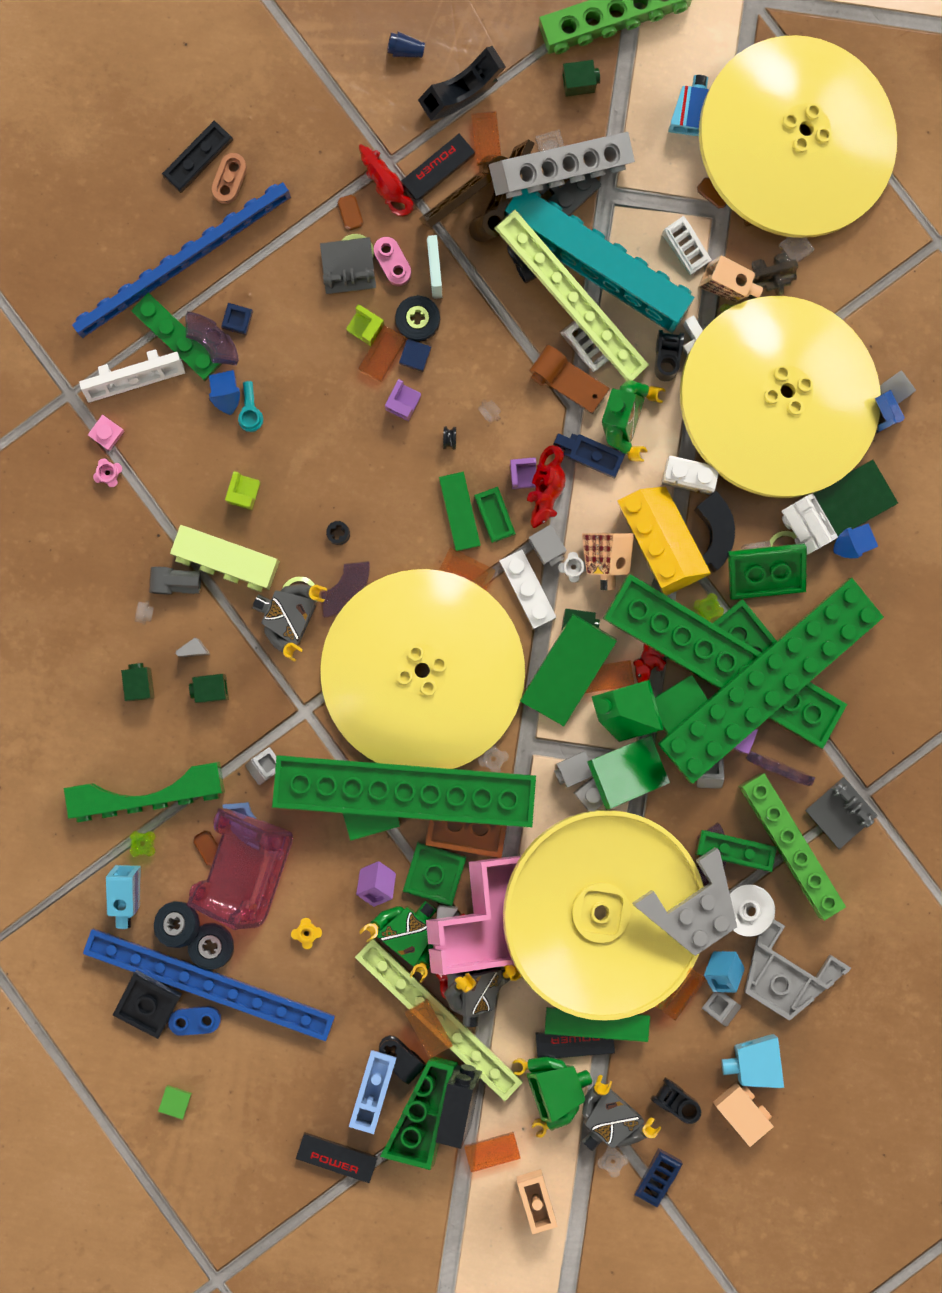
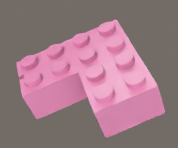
(477, 938)

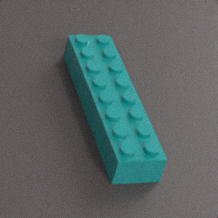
(604, 262)

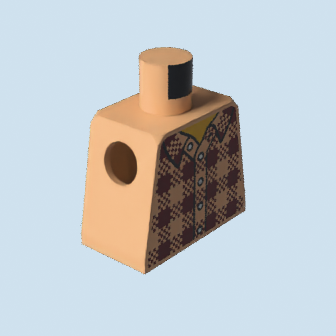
(729, 280)
(608, 556)

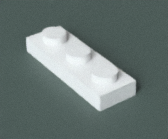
(527, 589)

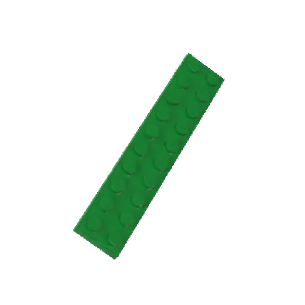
(713, 654)
(770, 680)
(404, 791)

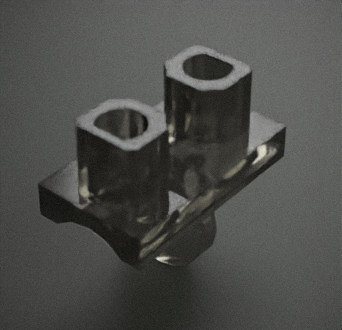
(775, 276)

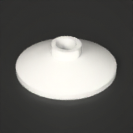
(752, 896)

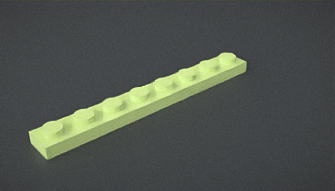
(571, 296)
(465, 1043)

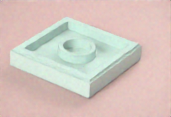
(434, 264)

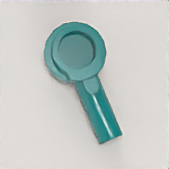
(250, 417)

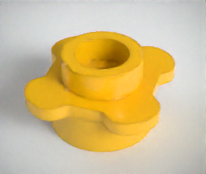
(314, 932)

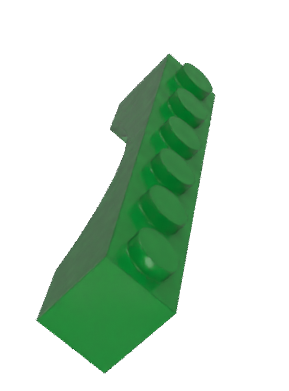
(91, 799)

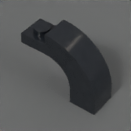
(454, 94)
(721, 529)

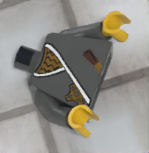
(288, 615)
(476, 991)
(612, 1119)

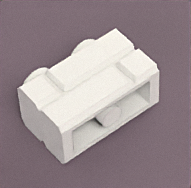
(690, 475)
(809, 523)

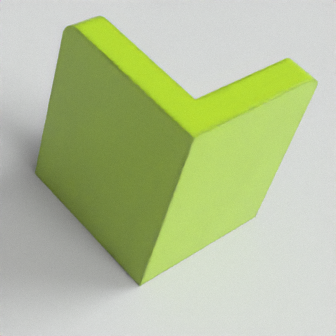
(365, 325)
(242, 491)

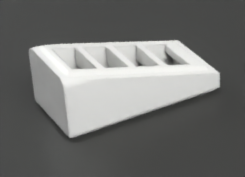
(694, 241)
(573, 342)

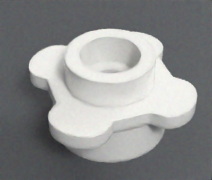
(565, 567)

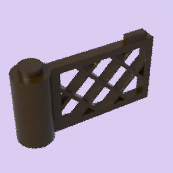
(462, 193)
(483, 226)

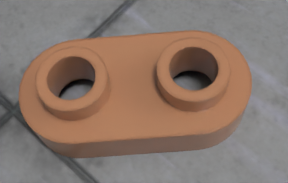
(228, 179)

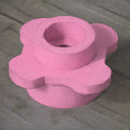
(103, 466)

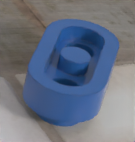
(194, 1020)

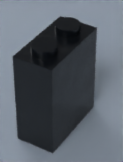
(458, 1106)

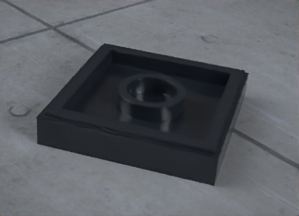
(147, 1004)

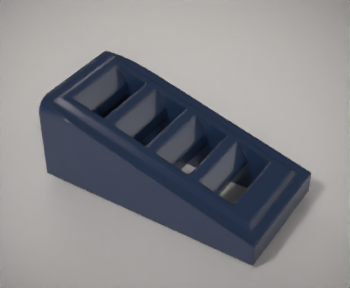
(667, 1158)

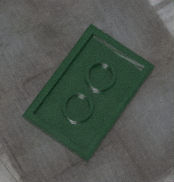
(856, 498)

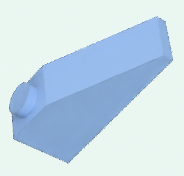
(372, 1092)

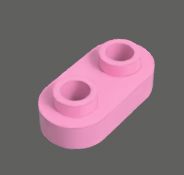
(391, 261)

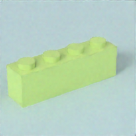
(224, 557)

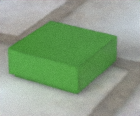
(175, 1102)

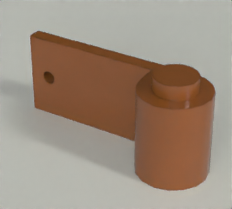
(558, 373)

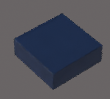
(237, 319)
(415, 355)

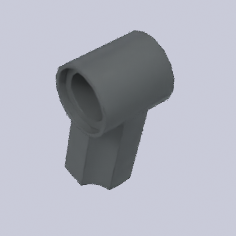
(167, 580)

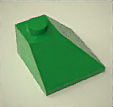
(628, 711)

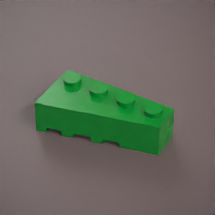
(416, 1131)

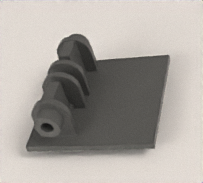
(348, 265)
(841, 813)

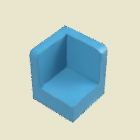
(724, 971)

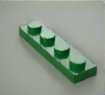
(173, 334)

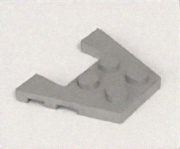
(700, 917)
(782, 983)

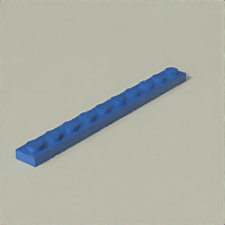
(189, 254)
(209, 984)

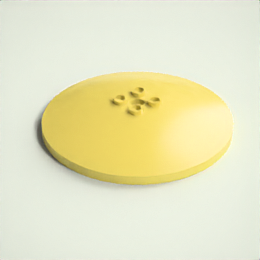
(765, 163)
(747, 425)
(471, 661)
(588, 963)

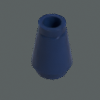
(405, 46)

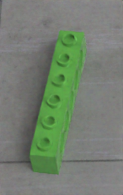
(575, 16)
(792, 846)

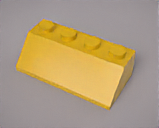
(663, 538)

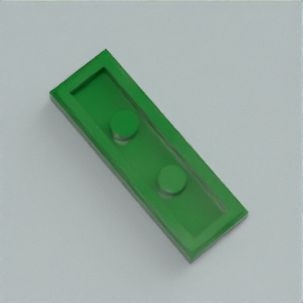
(459, 511)
(738, 850)

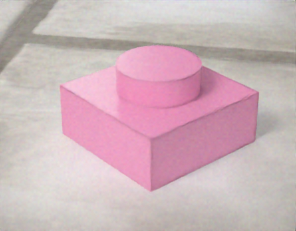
(106, 432)

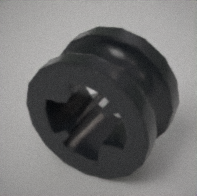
(449, 438)
(334, 526)

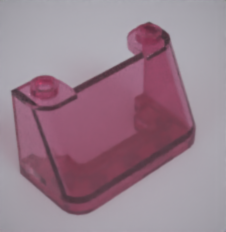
(242, 871)

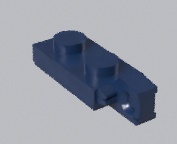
(590, 453)

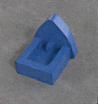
(224, 391)
(889, 409)
(854, 542)

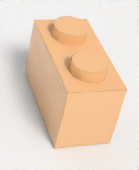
(743, 1114)
(536, 1201)

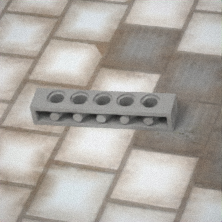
(507, 177)

